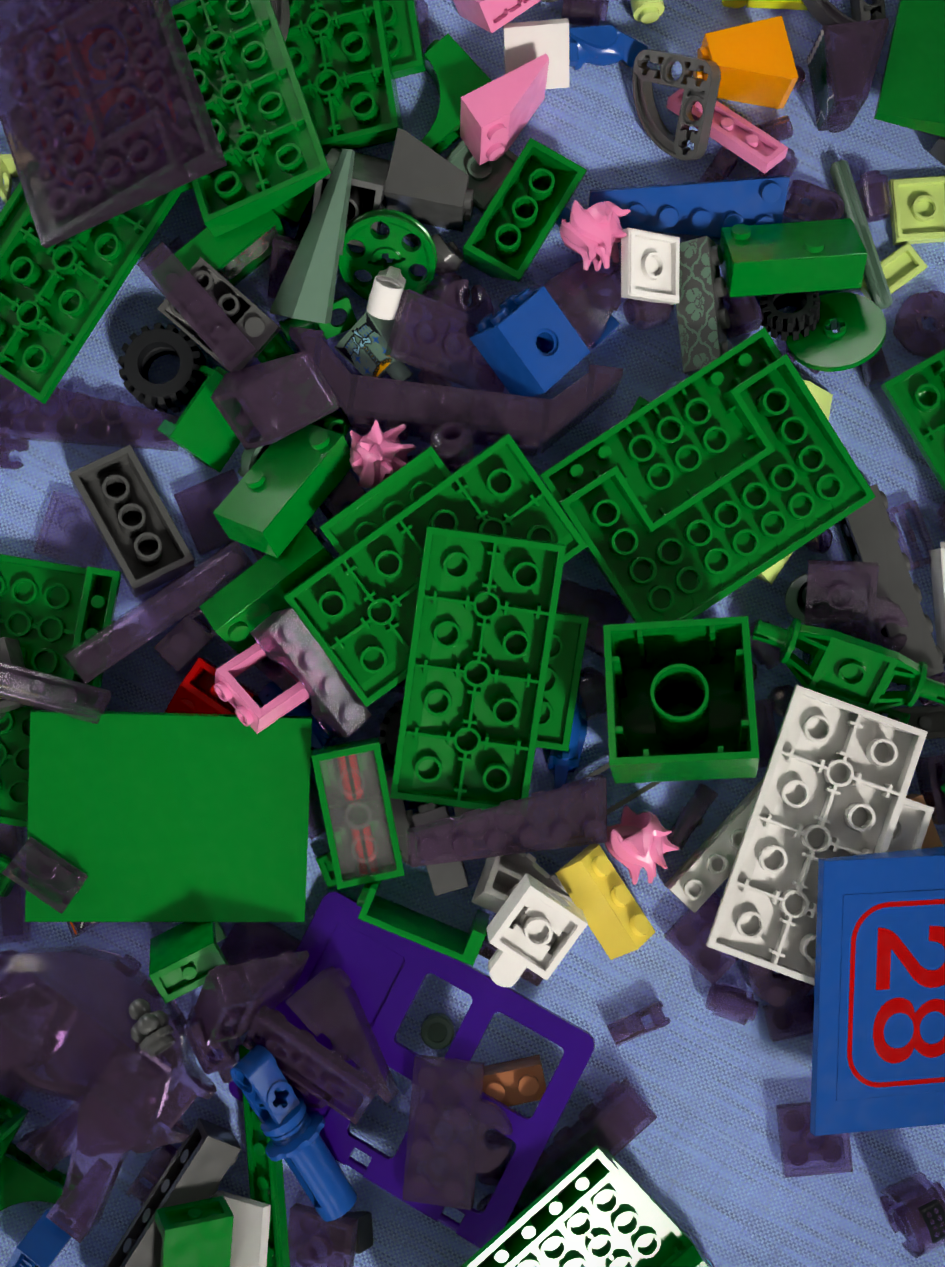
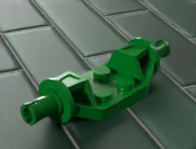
(850, 667)

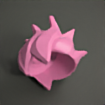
(594, 233)
(378, 454)
(639, 843)

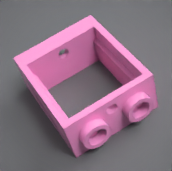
(492, 13)
(245, 707)

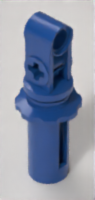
(293, 1133)

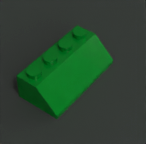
(522, 212)

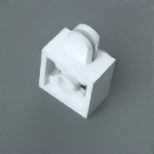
(532, 932)

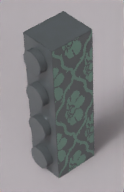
(700, 305)

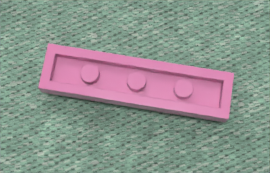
(737, 134)

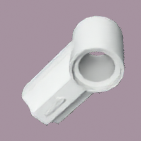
(386, 293)

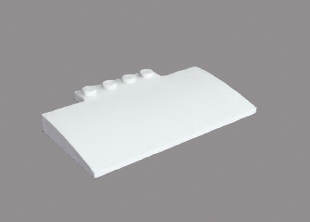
(826, 793)

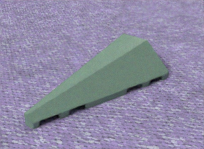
(312, 275)

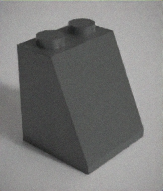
(427, 185)
(366, 186)

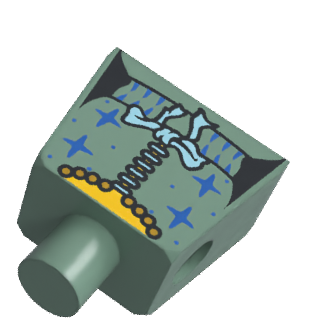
(366, 348)

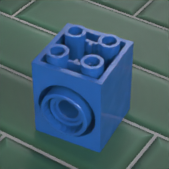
(529, 342)

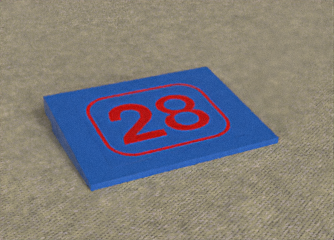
(879, 992)

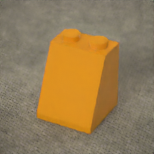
(752, 62)

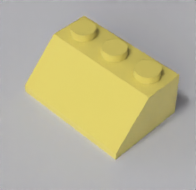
(605, 902)

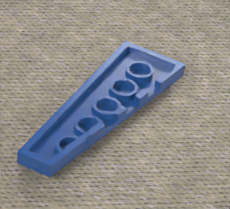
(699, 207)

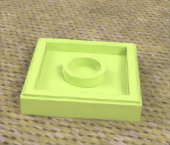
(917, 210)

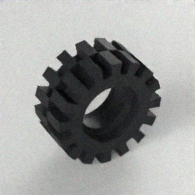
(790, 323)

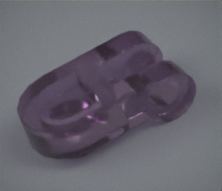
(824, 205)

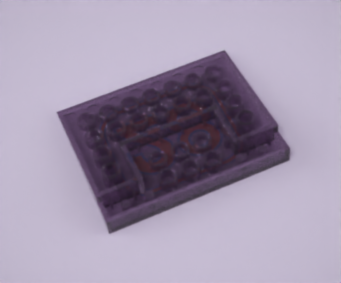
(99, 109)

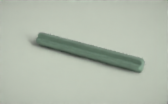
(873, 272)

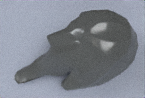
(448, 255)

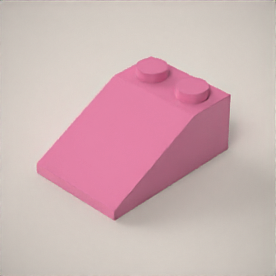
(501, 109)

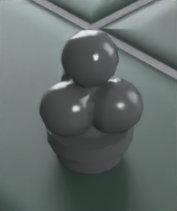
(151, 1028)

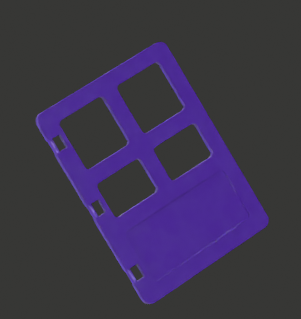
(386, 978)

